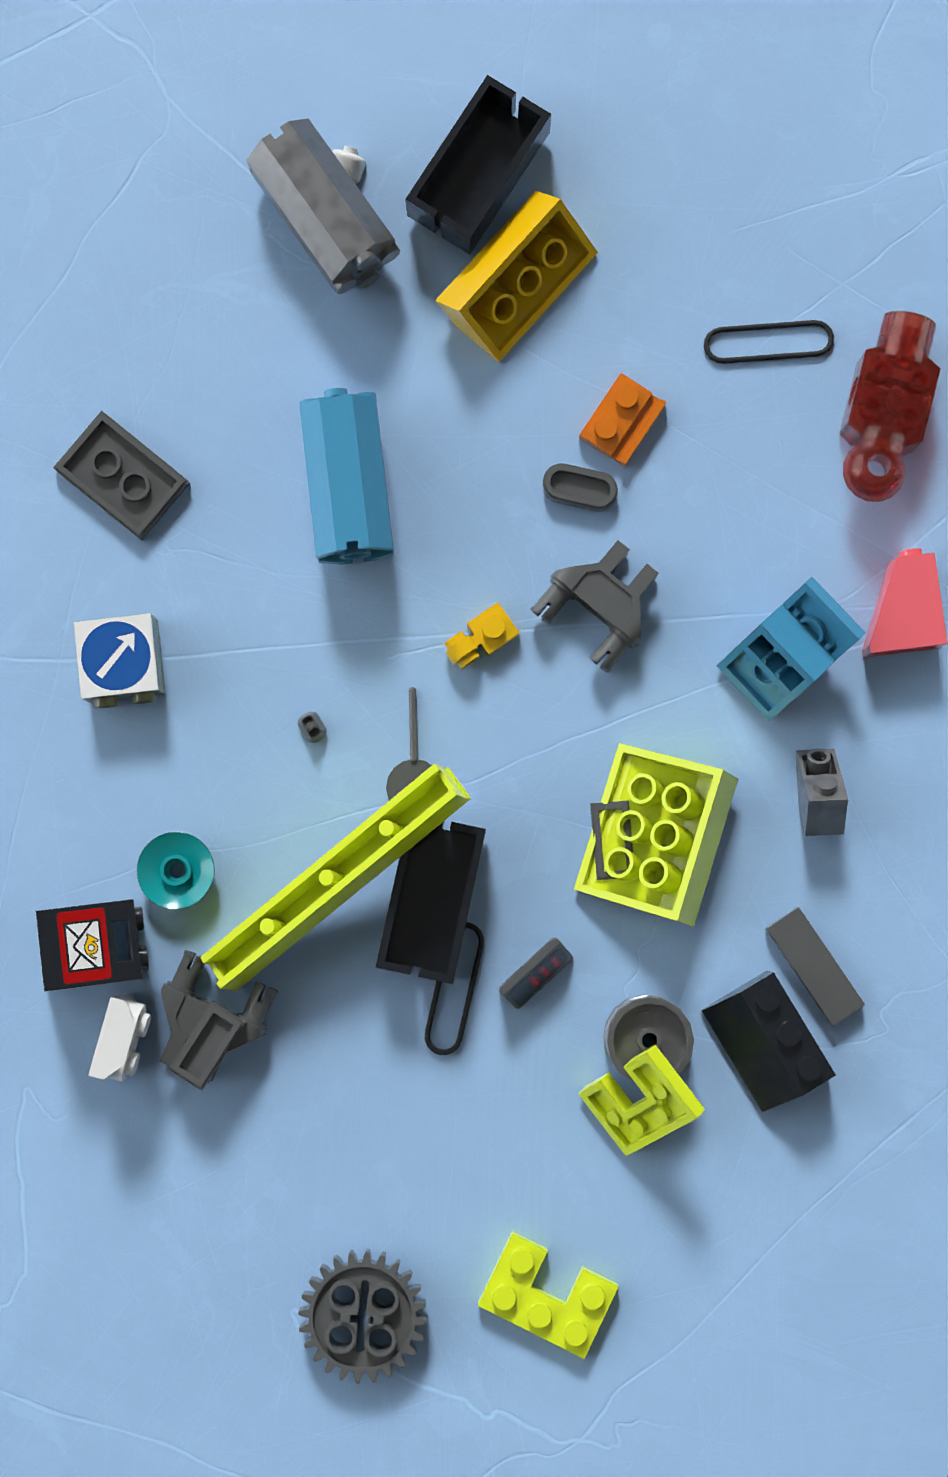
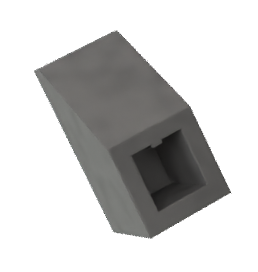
(821, 792)

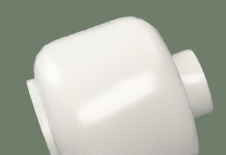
(351, 162)

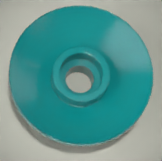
(156, 865)

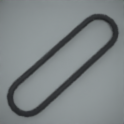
(771, 356)
(467, 1002)

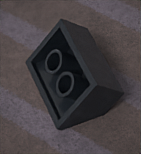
(768, 1042)

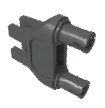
(604, 597)
(186, 1009)

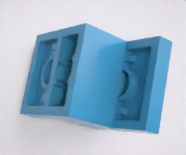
(791, 649)

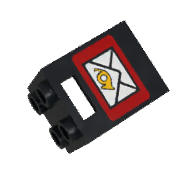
(79, 945)

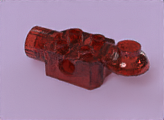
(889, 404)

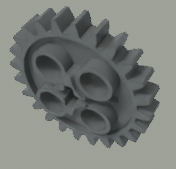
(328, 1312)

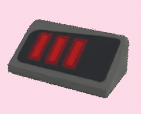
(535, 973)

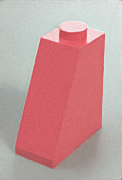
(908, 608)

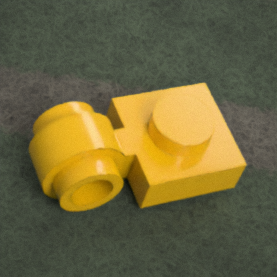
(490, 631)

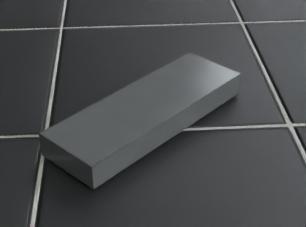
(815, 966)

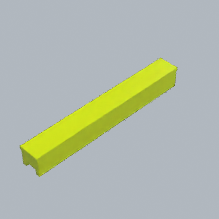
(336, 877)

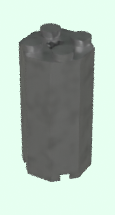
(322, 206)

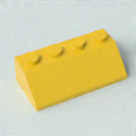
(517, 274)

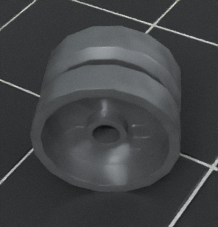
(648, 1015)

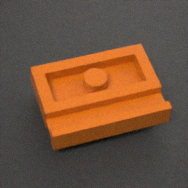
(622, 420)

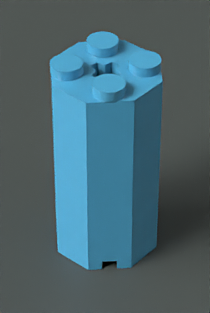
(346, 477)

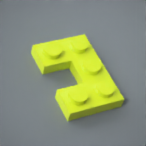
(663, 1110)
(564, 1323)

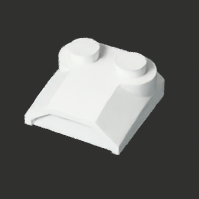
(118, 1039)

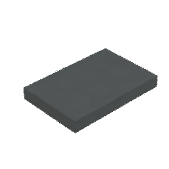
(121, 475)

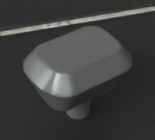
(312, 727)

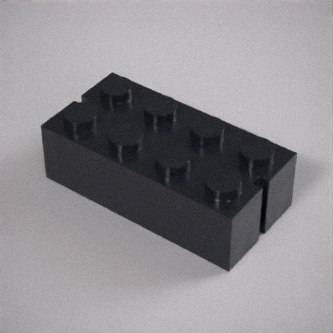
(478, 164)
(431, 903)

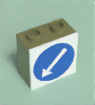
(119, 660)

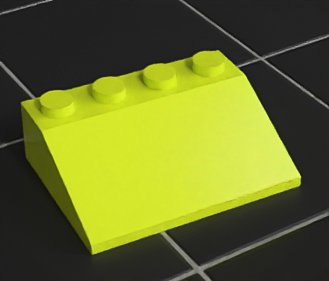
(675, 830)

